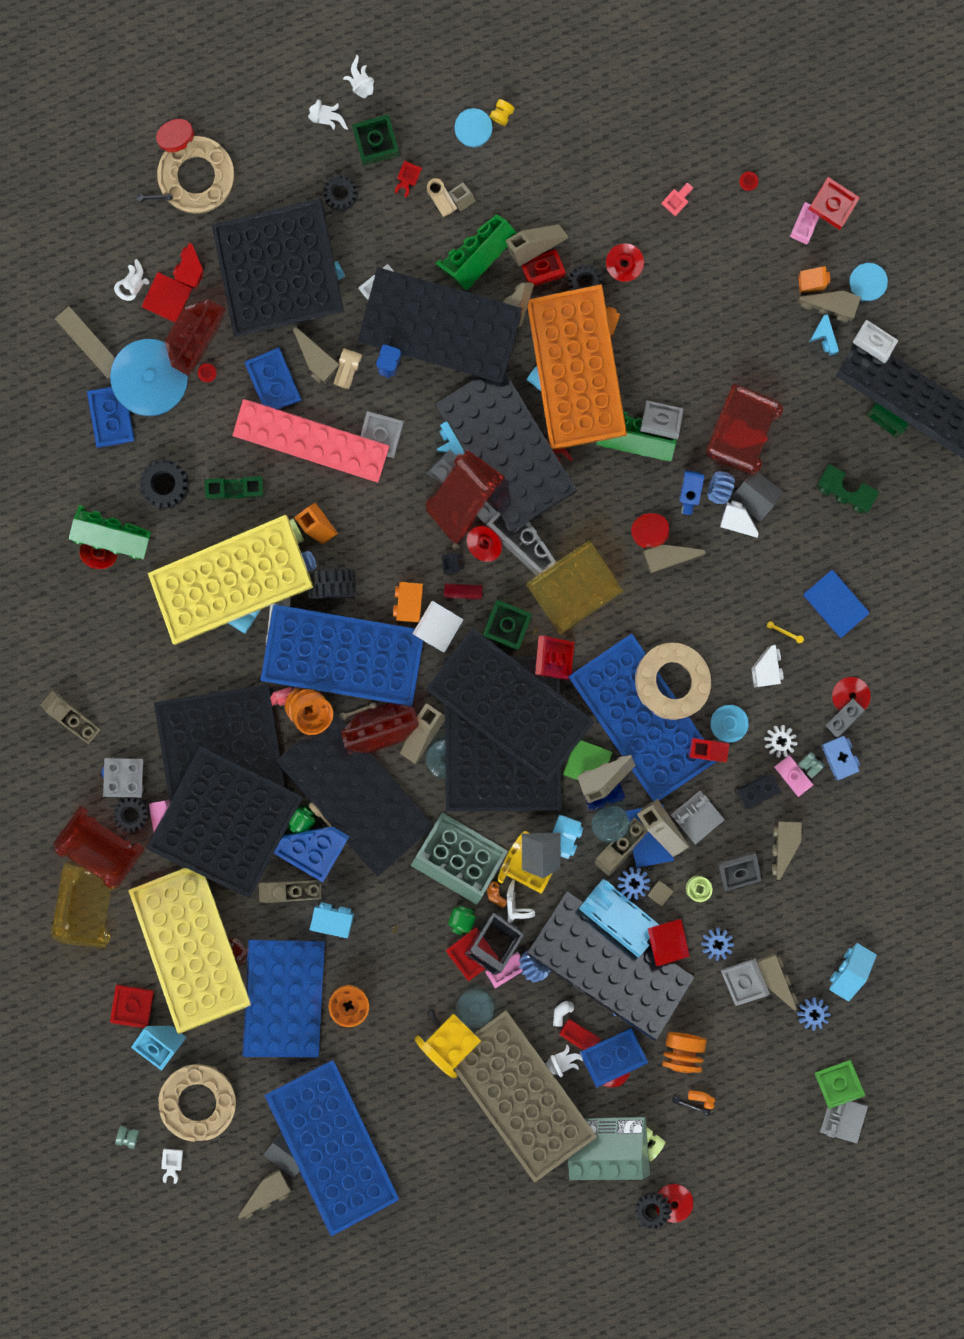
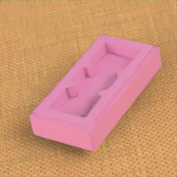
(804, 225)
(793, 776)
(509, 971)

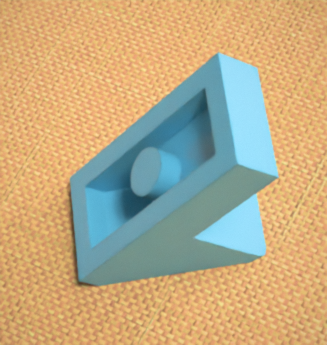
(825, 331)
(453, 444)

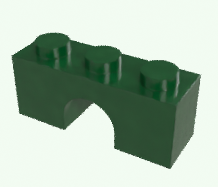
(831, 483)
(234, 488)

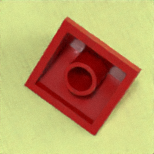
(544, 268)

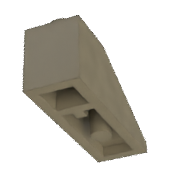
(318, 361)
(667, 556)

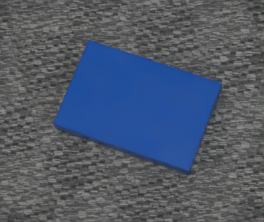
(273, 380)
(109, 418)
(836, 604)
(648, 850)
(614, 1057)

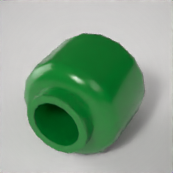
(302, 820)
(461, 920)

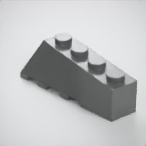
(440, 472)

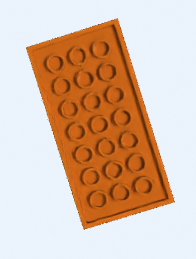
(576, 367)

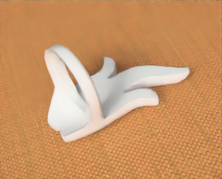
(361, 83)
(323, 114)
(132, 282)
(512, 911)
(561, 1062)

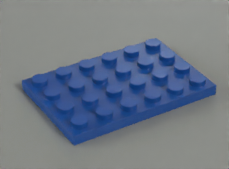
(284, 997)

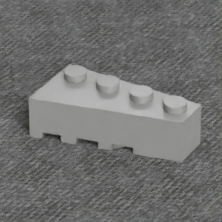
(523, 544)

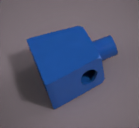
(690, 482)

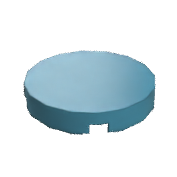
(473, 127)
(868, 281)
(729, 723)

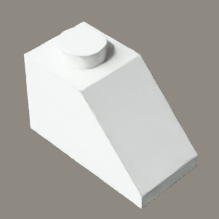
(738, 519)

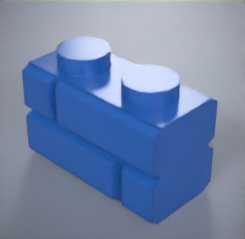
(388, 361)

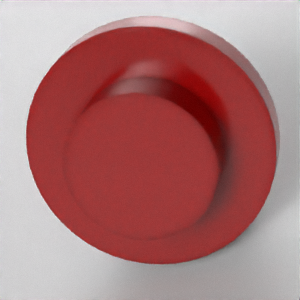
(748, 181)
(207, 372)

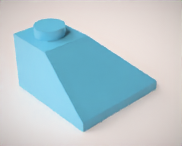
(158, 1044)

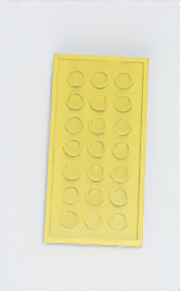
(230, 580)
(189, 949)

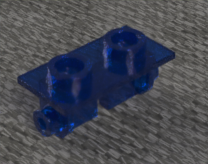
(614, 796)

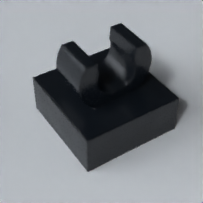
(451, 564)

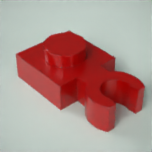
(408, 176)

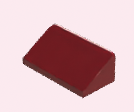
(463, 591)

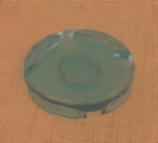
(610, 824)
(475, 1008)

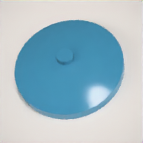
(145, 379)

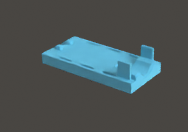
(619, 915)

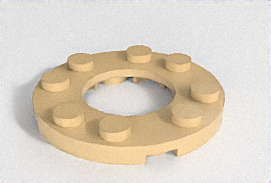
(213, 196)
(651, 696)
(191, 1129)

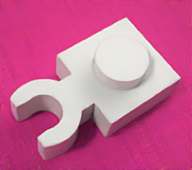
(172, 1161)

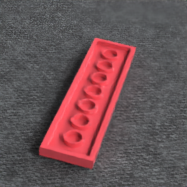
(311, 440)

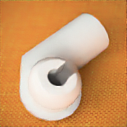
(561, 1010)

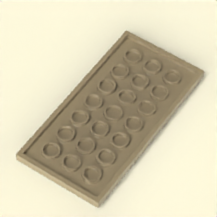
(523, 1098)

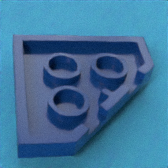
(313, 850)

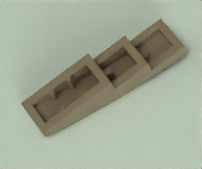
(86, 340)

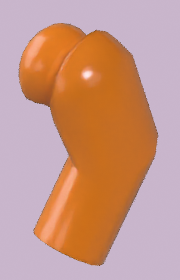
(494, 895)
(702, 1096)

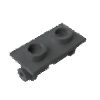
(845, 718)

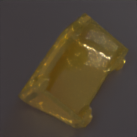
(81, 908)

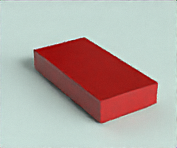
(578, 1035)

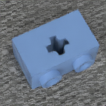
(839, 768)

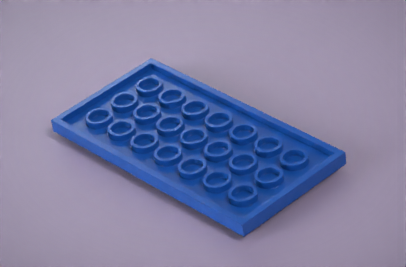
(341, 655)
(655, 743)
(331, 1147)

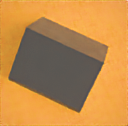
(757, 495)
(541, 853)
(739, 871)
(281, 1156)

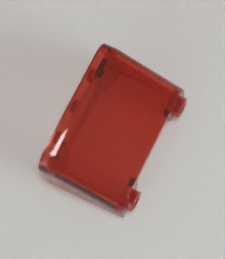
(743, 429)
(463, 495)
(97, 849)

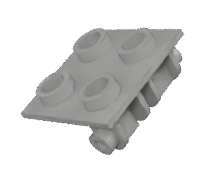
(123, 777)
(697, 817)
(844, 1121)

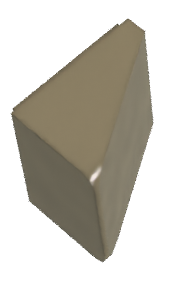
(462, 196)
(659, 893)

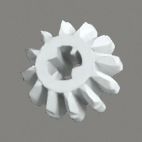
(782, 734)

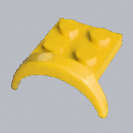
(513, 868)
(449, 1044)

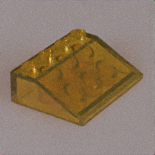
(574, 587)

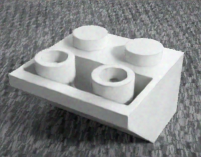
(766, 669)

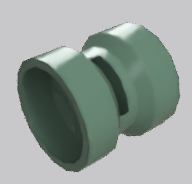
(811, 764)
(130, 1141)

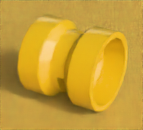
(502, 112)

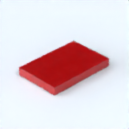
(554, 657)

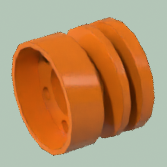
(308, 710)
(353, 1016)
(684, 1052)

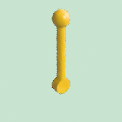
(799, 639)

